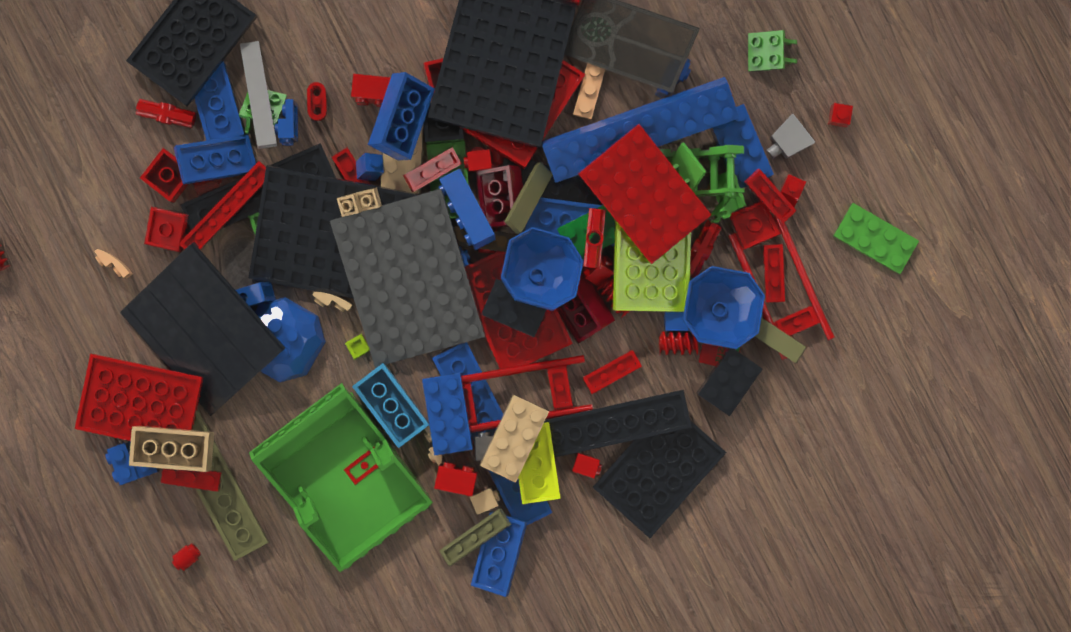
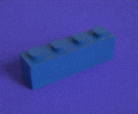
(467, 210)

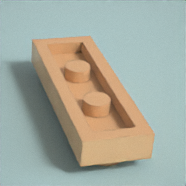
(589, 92)

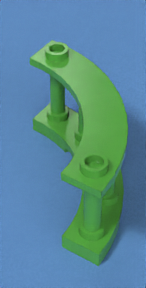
(713, 156)

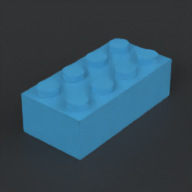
(391, 405)

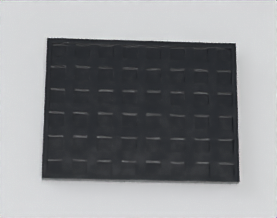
(503, 67)
(295, 232)

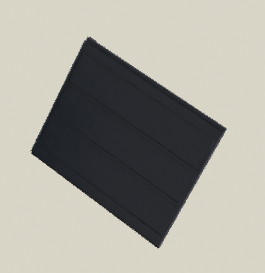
(202, 327)

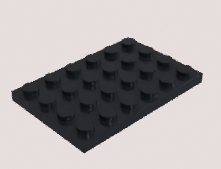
(190, 44)
(658, 475)

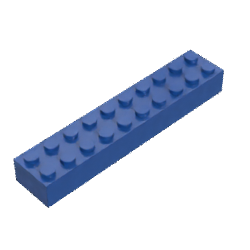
(662, 120)

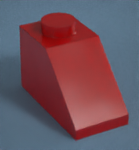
(792, 188)

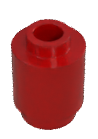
(186, 557)

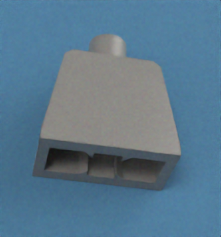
(789, 139)

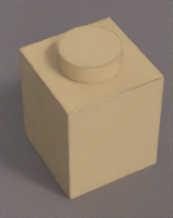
(485, 500)

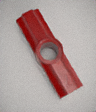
(166, 113)
(595, 224)
(703, 247)

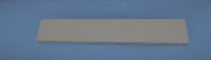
(258, 95)

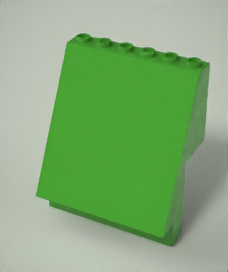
(308, 467)

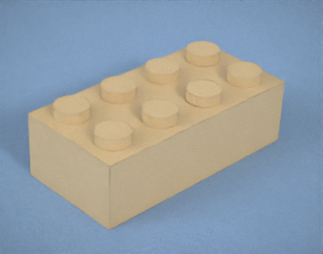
(395, 169)
(514, 438)
(171, 448)

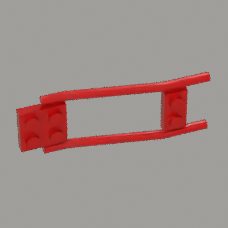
(755, 226)
(558, 384)

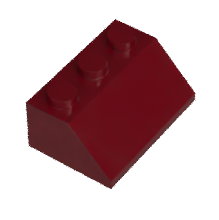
(498, 192)
(585, 312)

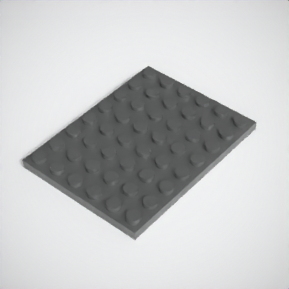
(408, 278)

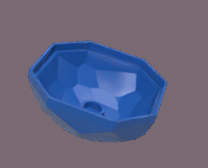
(541, 269)
(723, 307)
(298, 332)

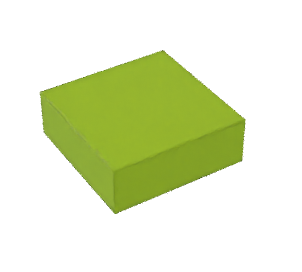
(357, 346)

